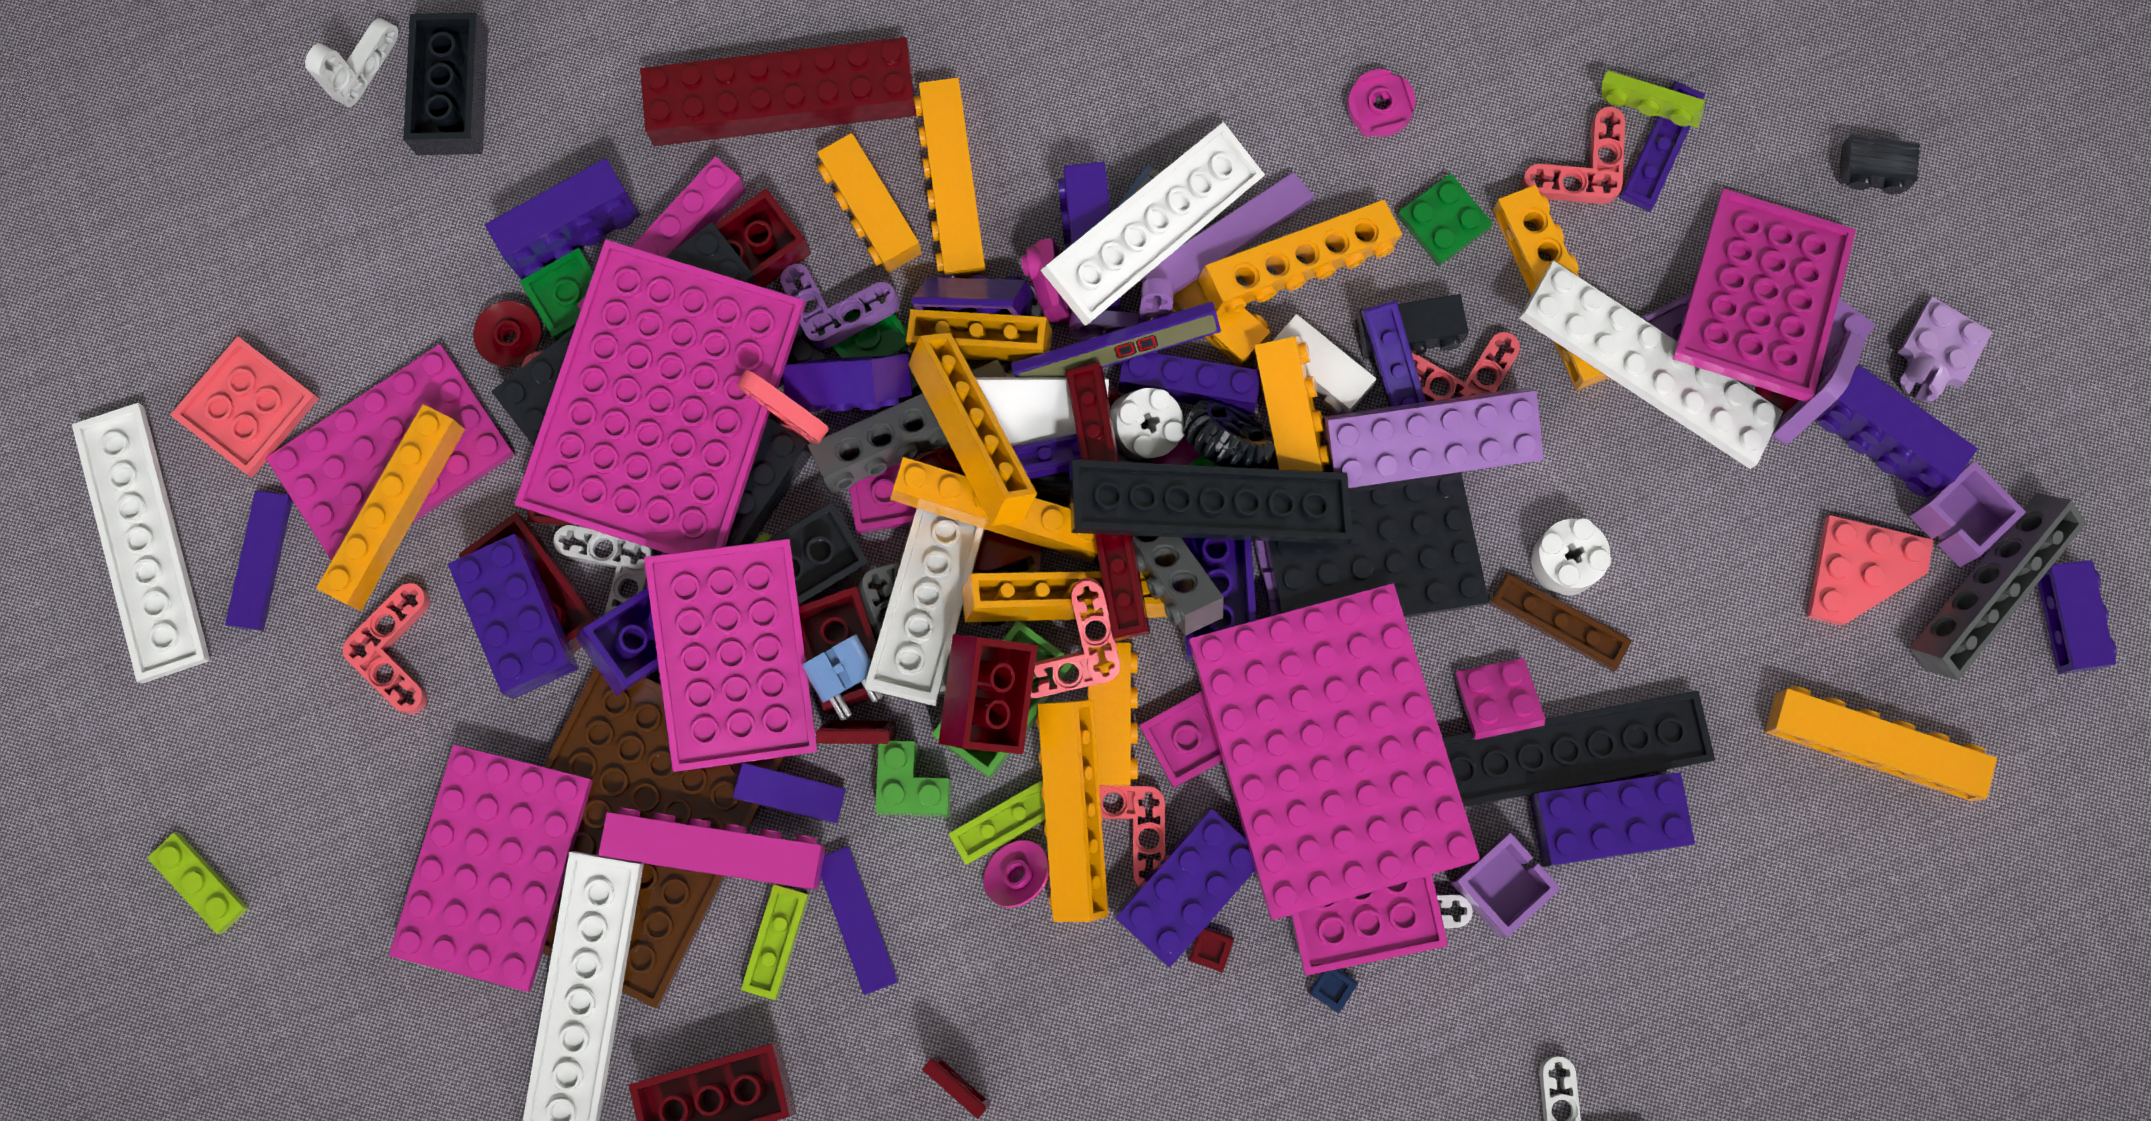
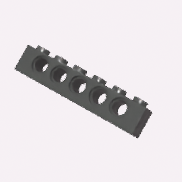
(889, 425)
(1997, 586)
(1200, 602)

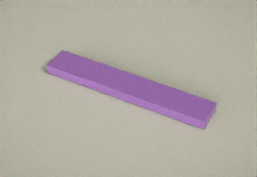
(1234, 232)

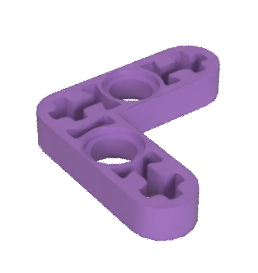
(824, 316)
(1111, 321)
(1830, 387)

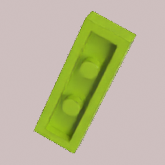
(1652, 99)
(1000, 824)
(197, 883)
(775, 942)

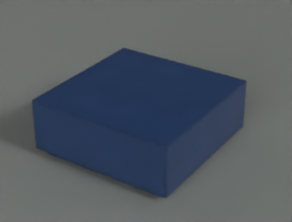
(1333, 989)

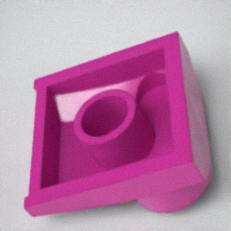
(1050, 301)

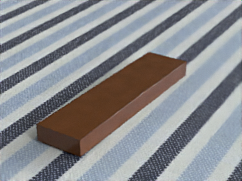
(1560, 622)

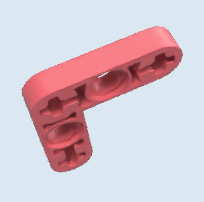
(1597, 171)
(1471, 385)
(788, 412)
(377, 653)
(1082, 660)
(1131, 811)

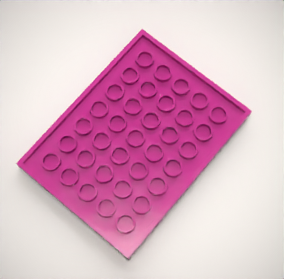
(647, 405)
(1332, 751)

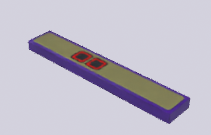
(1124, 343)

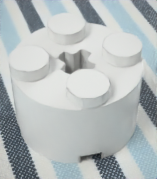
(1163, 428)
(1575, 538)

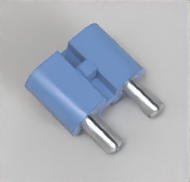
(838, 671)

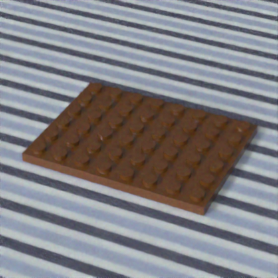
(627, 754)

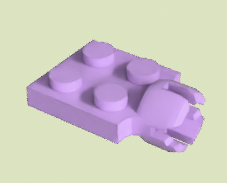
(1940, 350)

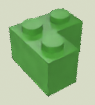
(901, 791)

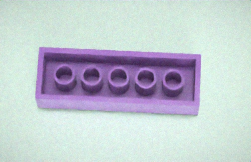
(1435, 437)

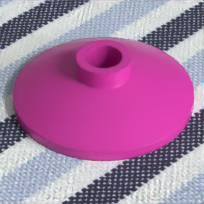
(1009, 866)

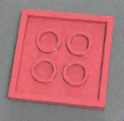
(244, 406)

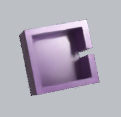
(1968, 514)
(1502, 888)

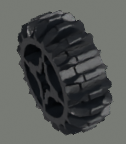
(1227, 436)

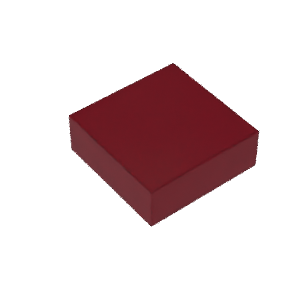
(1211, 950)

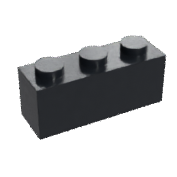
(1427, 325)

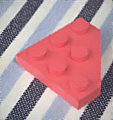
(1862, 567)

